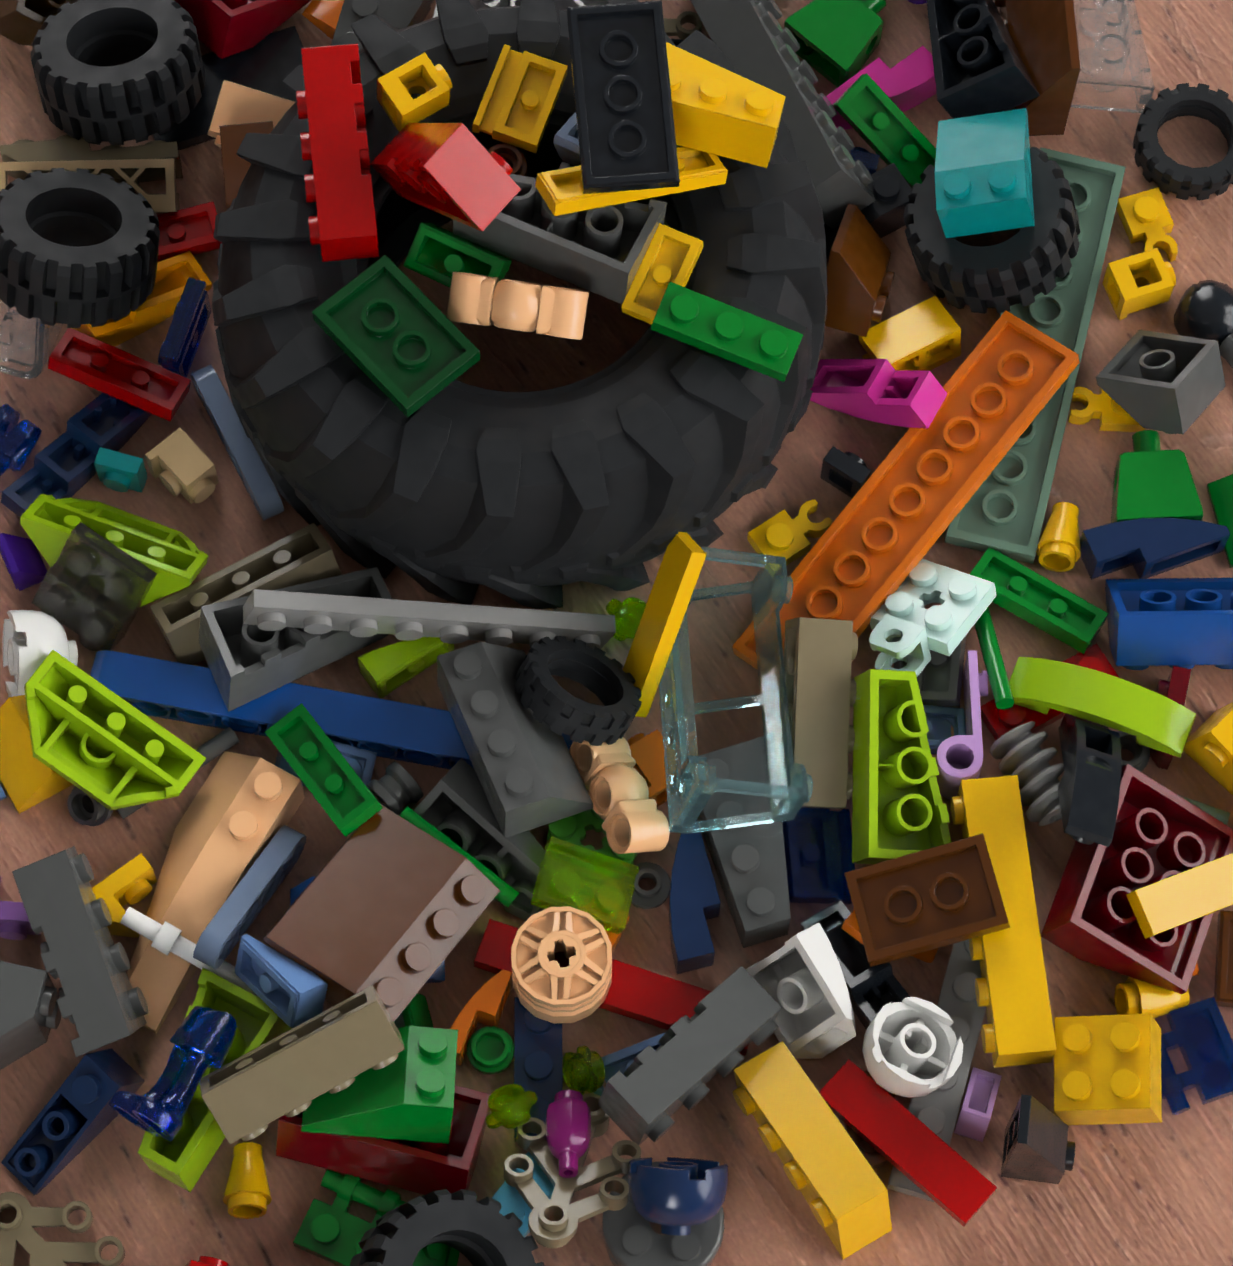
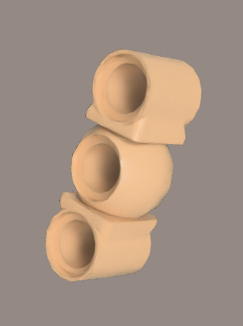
(517, 305)
(621, 797)

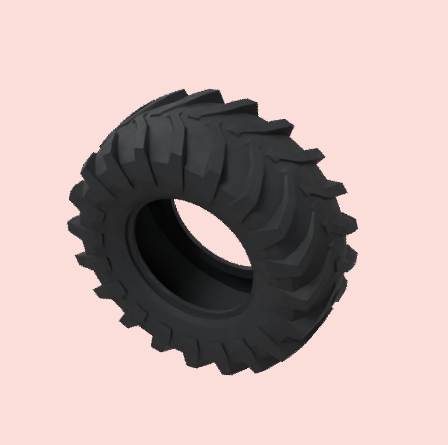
(493, 480)

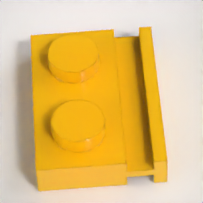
(520, 98)

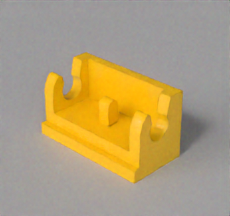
(915, 338)

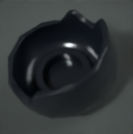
(1206, 311)

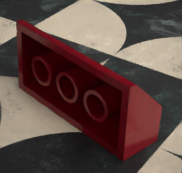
(394, 1162)

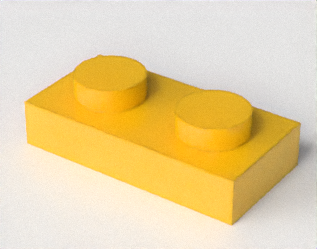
(667, 260)

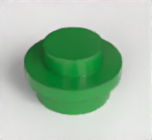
(490, 1050)

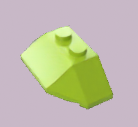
(154, 545)
(102, 739)

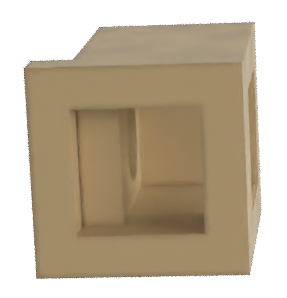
(183, 467)

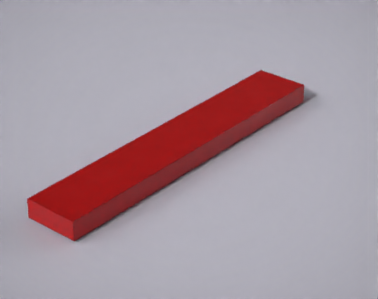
(633, 990)

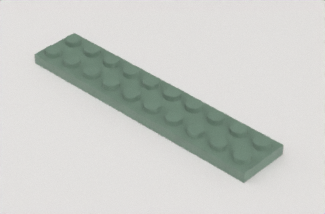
(1013, 499)

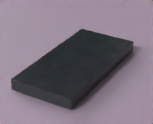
(257, 68)
(622, 97)

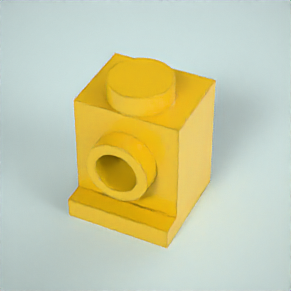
(413, 77)
(1139, 269)

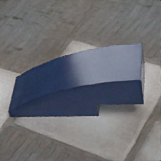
(1150, 545)
(691, 904)

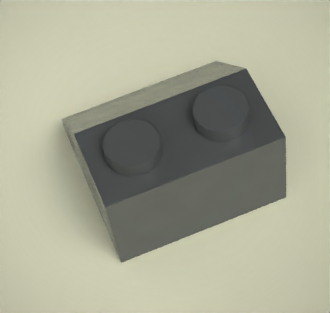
(1164, 379)
(26, 1010)

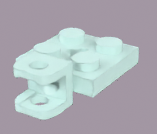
(909, 631)

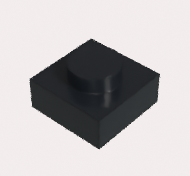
(844, 471)

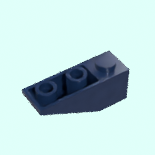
(71, 1119)

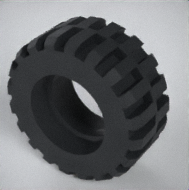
(118, 68)
(76, 247)
(1001, 272)
(448, 1219)

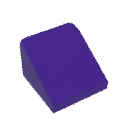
(22, 561)

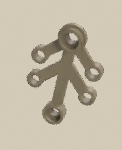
(556, 1219)
(50, 1253)

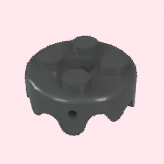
(634, 1243)

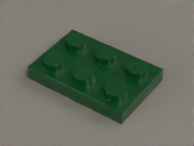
(396, 335)

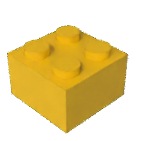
(1107, 1069)

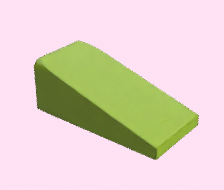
(399, 662)

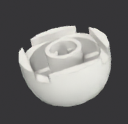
(28, 641)
(911, 1048)

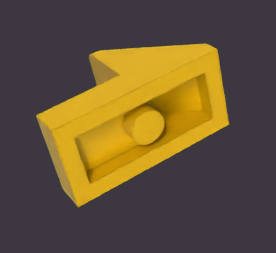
(124, 886)

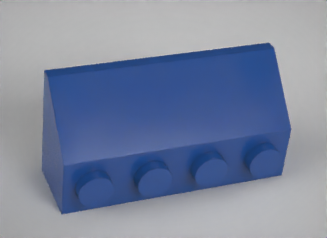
(1170, 622)

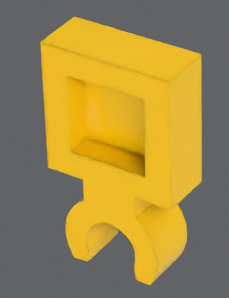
(1148, 220)
(1102, 407)
(788, 536)

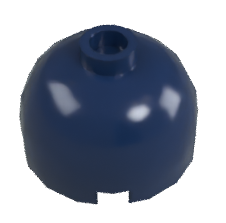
(677, 1192)

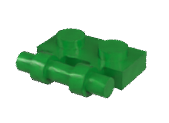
(331, 1230)

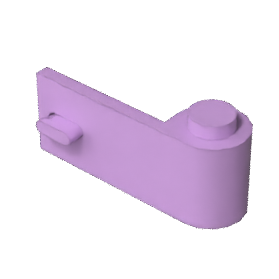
(962, 755)

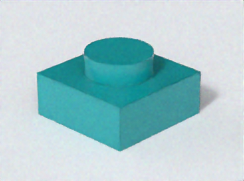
(120, 470)

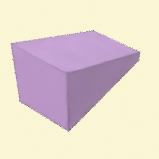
(977, 1104)

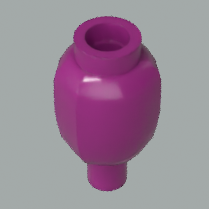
(568, 1130)

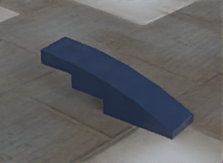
(70, 459)

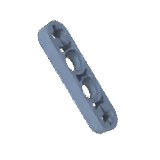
(236, 442)
(249, 897)

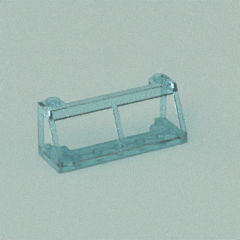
(688, 776)

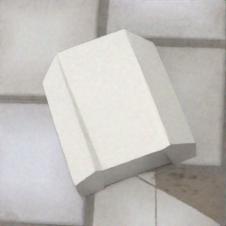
(812, 994)

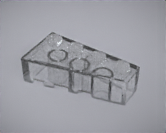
(1111, 57)

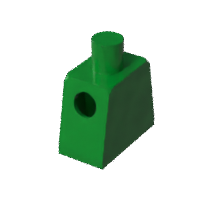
(837, 35)
(1153, 483)

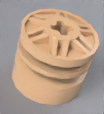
(569, 991)

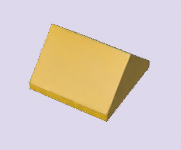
(21, 774)

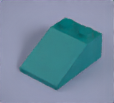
(984, 173)

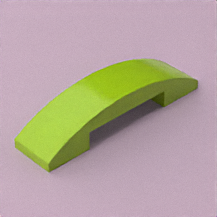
(1102, 700)

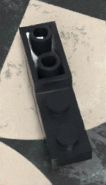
(1090, 780)

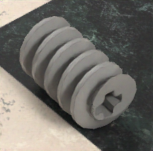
(1036, 777)

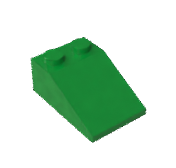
(399, 1102)

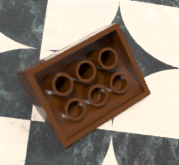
(1049, 48)
(383, 912)

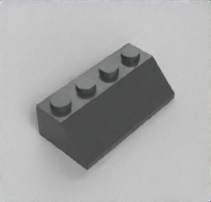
(516, 757)

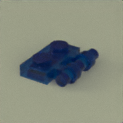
(1207, 1053)

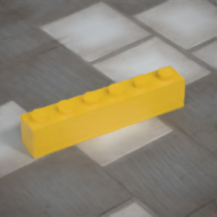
(1012, 958)

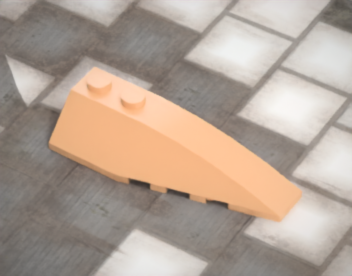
(207, 858)

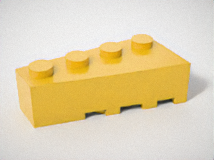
(722, 110)
(814, 1149)

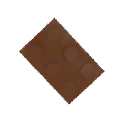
(926, 900)

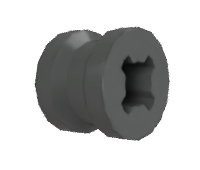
(395, 788)

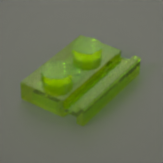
(586, 882)

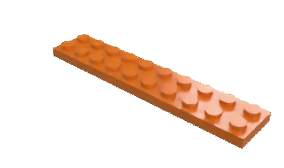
(926, 479)

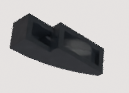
(868, 986)

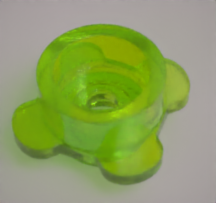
(626, 616)
(583, 1070)
(510, 1106)

